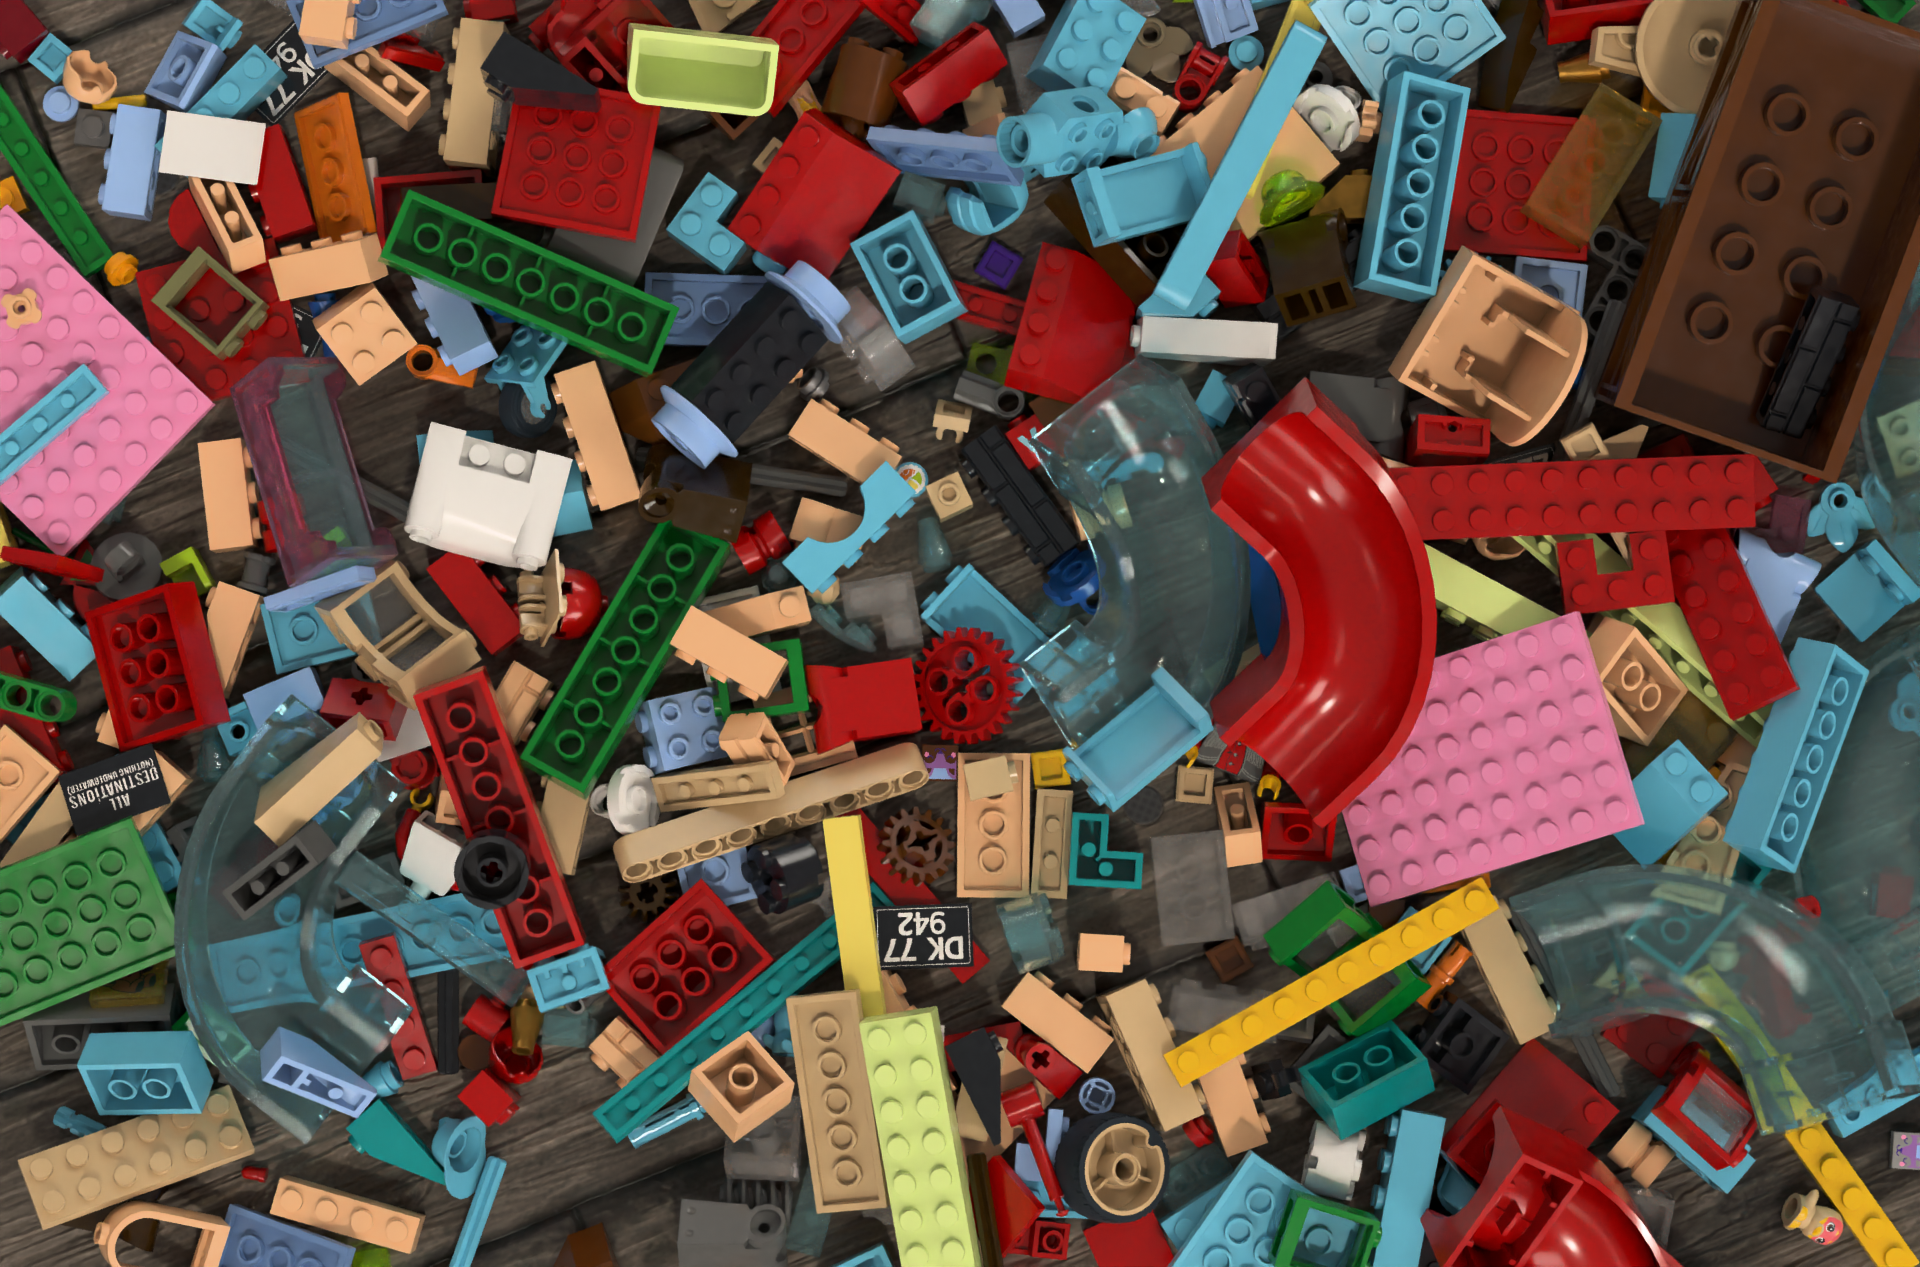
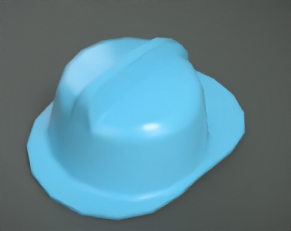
(462, 1153)
(1455, 1187)

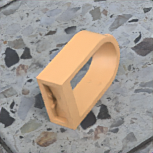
(211, 1240)

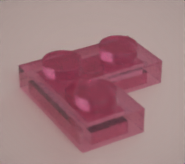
(1786, 525)

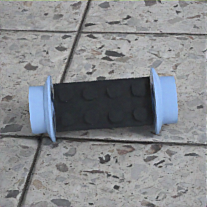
(750, 363)

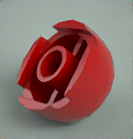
(584, 605)

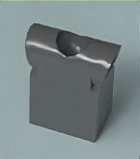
(1372, 405)
(731, 1235)

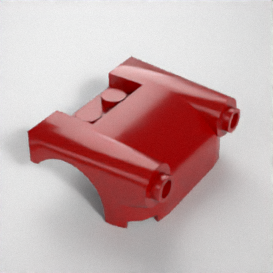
(592, 36)

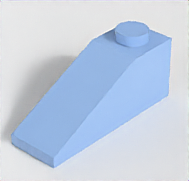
(313, 1073)

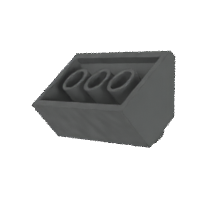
(61, 1030)

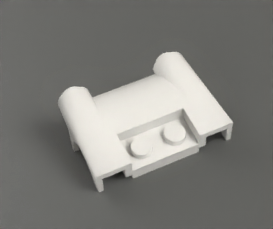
(486, 499)

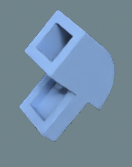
(1025, 1163)

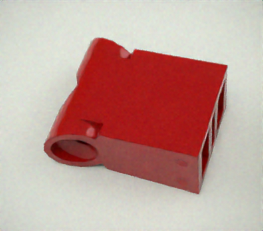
(863, 702)

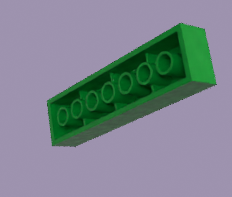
(528, 284)
(623, 657)

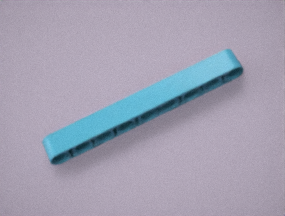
(1240, 165)

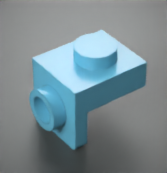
(213, 24)

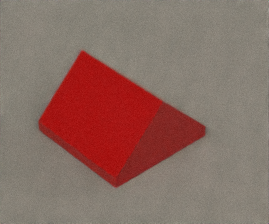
(1293, 835)

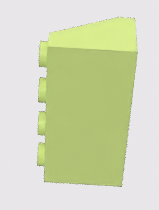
(701, 69)

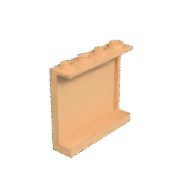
(1216, 125)

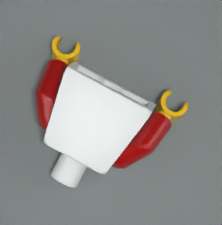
(427, 849)

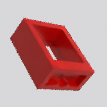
(1434, 445)

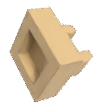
(952, 417)

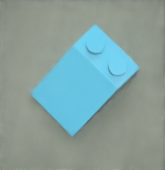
(1673, 799)

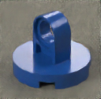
(1073, 580)

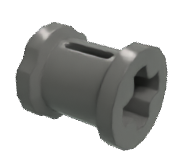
(255, 572)

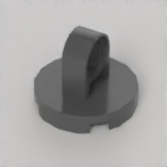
(129, 565)

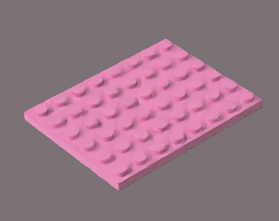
(123, 436)
(1498, 767)

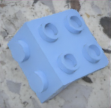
(680, 730)

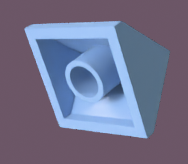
(185, 72)

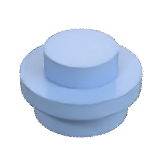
(60, 105)

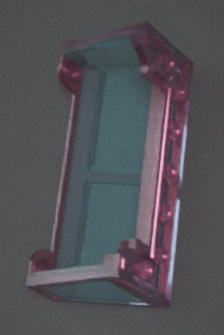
(307, 468)

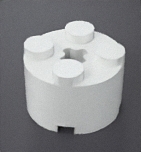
(1332, 1163)

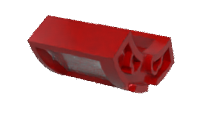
(1706, 1108)

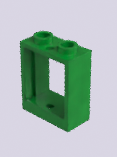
(796, 665)
(1292, 1222)

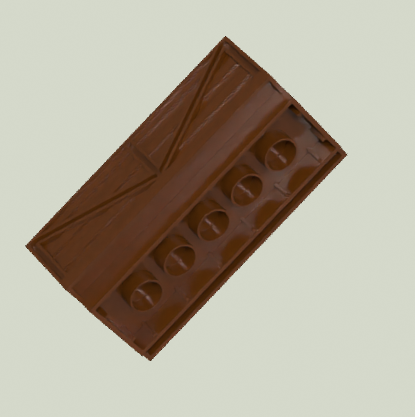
(1784, 184)

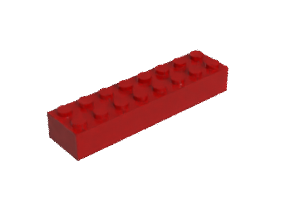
(492, 793)

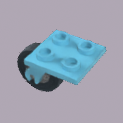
(526, 396)

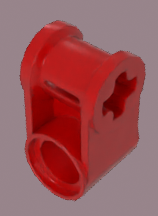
(1201, 73)
(1048, 1066)

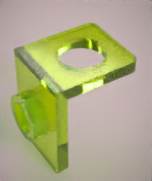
(1002, 358)

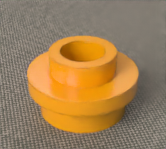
(121, 268)

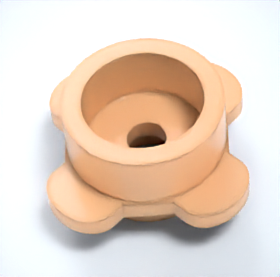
(29, 315)

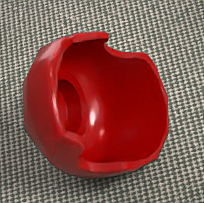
(511, 1066)

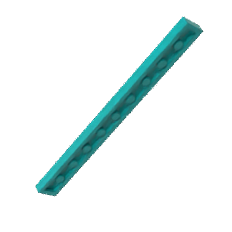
(740, 1014)

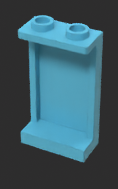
(1142, 194)
(977, 604)
(1139, 742)

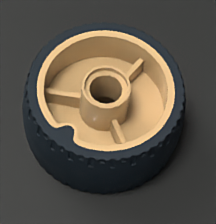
(1088, 1163)

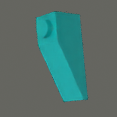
(390, 1139)

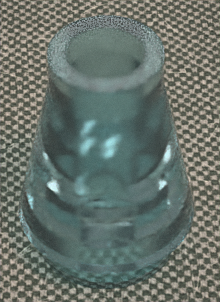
(932, 546)

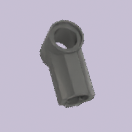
(986, 395)

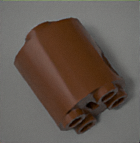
(860, 87)

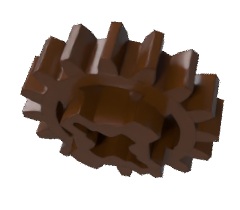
(916, 861)

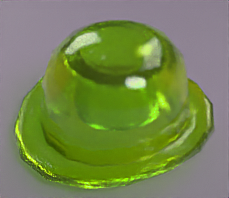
(1287, 196)

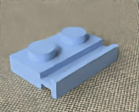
(1225, 20)

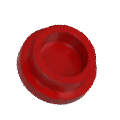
(1199, 1131)

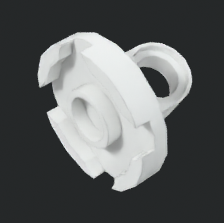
(1331, 114)
(629, 799)

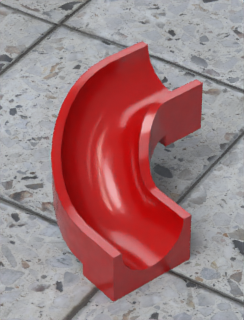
(1353, 602)
(1543, 1207)

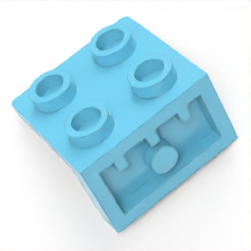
(1867, 590)
(569, 978)

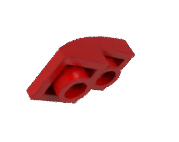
(1044, 1240)

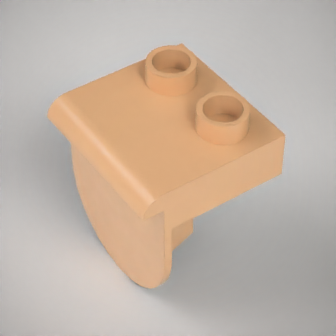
(1494, 348)

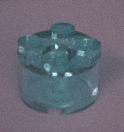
(1029, 932)

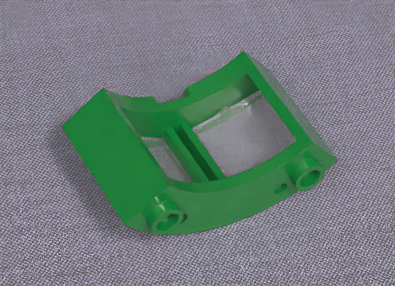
(1328, 927)

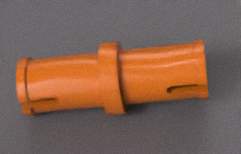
(1444, 971)

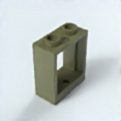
(185, 279)

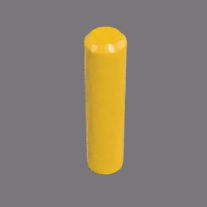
(112, 103)

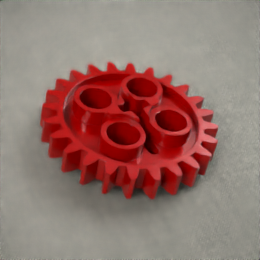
(983, 712)

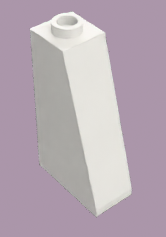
(1205, 340)

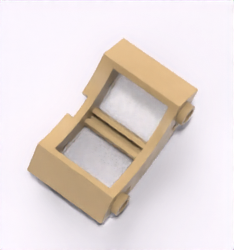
(398, 634)

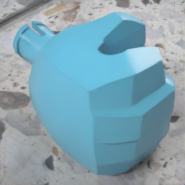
(988, 205)

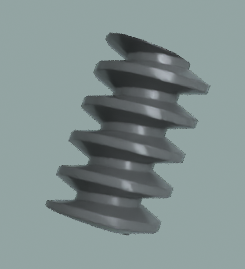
(757, 1195)

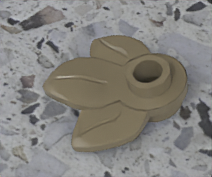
(1160, 55)

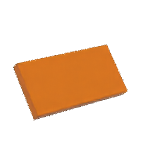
(335, 168)

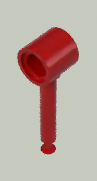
(488, 1015)
(1023, 1108)

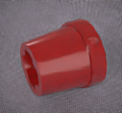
(416, 768)

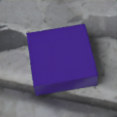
(998, 265)

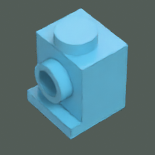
(239, 715)

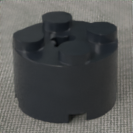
(487, 847)
(783, 873)

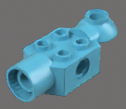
(1075, 132)

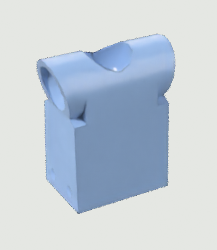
(1776, 577)

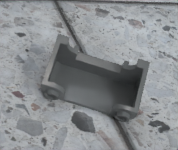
(616, 257)

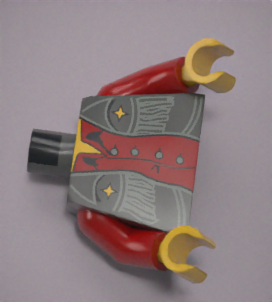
(1235, 760)

